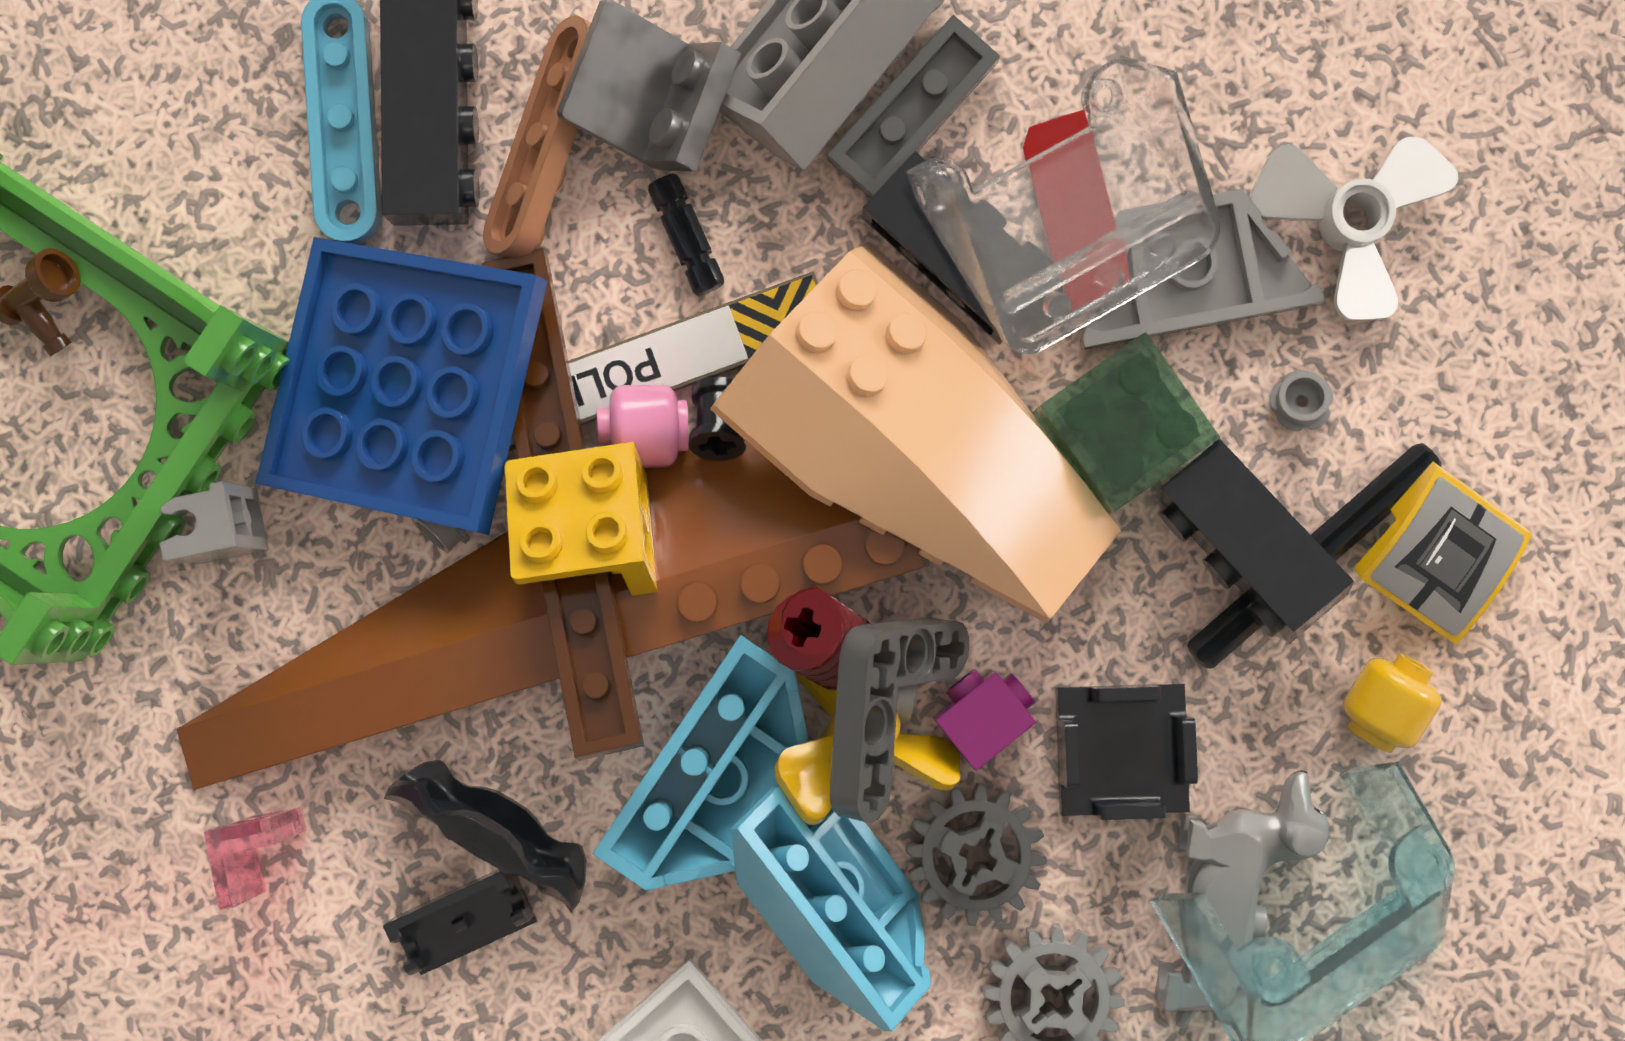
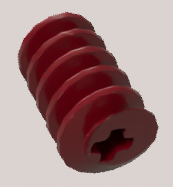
(809, 634)

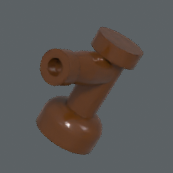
(48, 277)

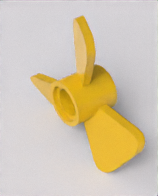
(806, 768)

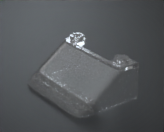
(1085, 217)

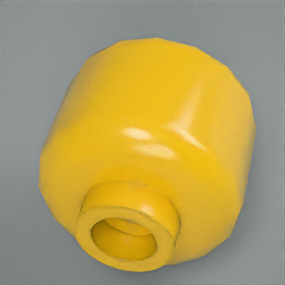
(1392, 703)

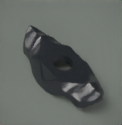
(493, 829)

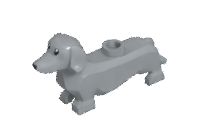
(1229, 872)

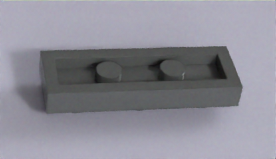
(913, 106)

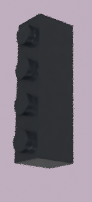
(427, 112)

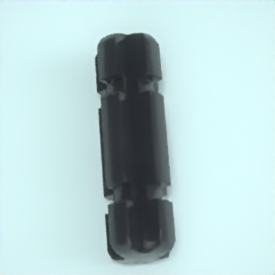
(686, 234)

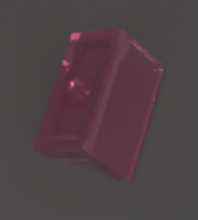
(236, 856)

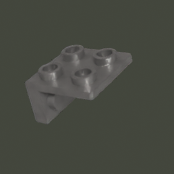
(647, 89)

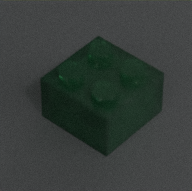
(1126, 423)

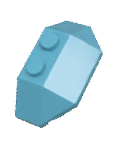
(708, 774)
(835, 906)

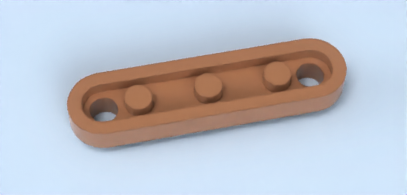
(538, 151)

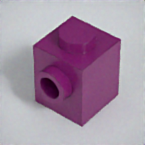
(985, 715)

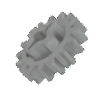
(1076, 974)

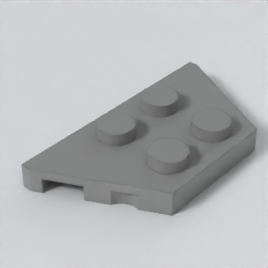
(1238, 280)

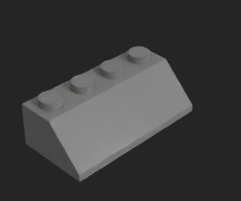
(812, 66)

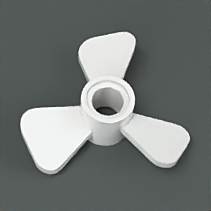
(1298, 190)

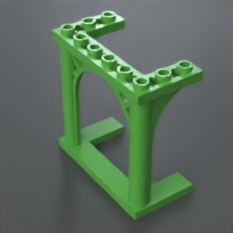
(50, 612)

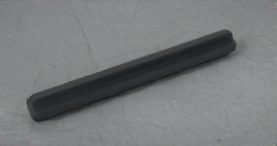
(1336, 538)

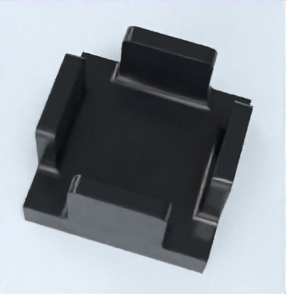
(1125, 751)

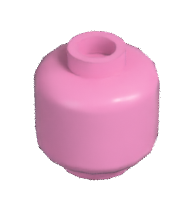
(649, 419)

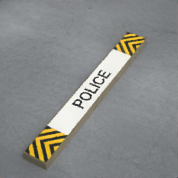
(685, 349)

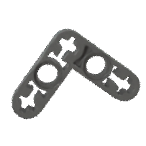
(871, 669)

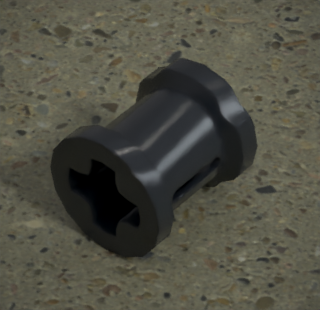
(712, 436)

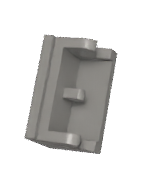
(225, 526)

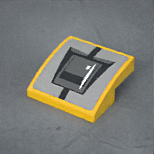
(1444, 553)

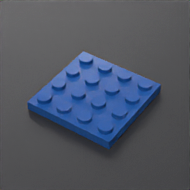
(402, 383)

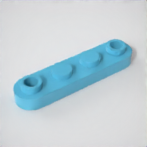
(341, 120)

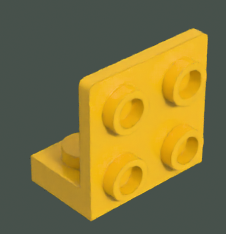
(581, 516)

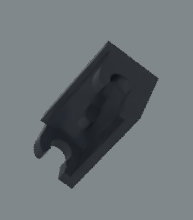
(460, 921)

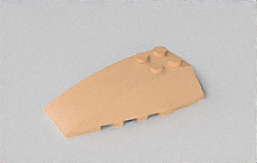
(914, 428)

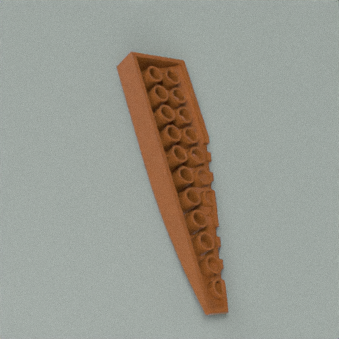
(725, 553)

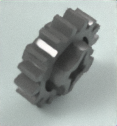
(1000, 867)

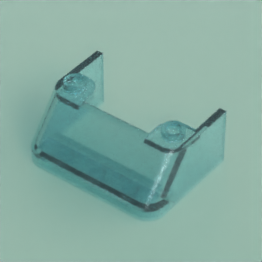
(1279, 996)

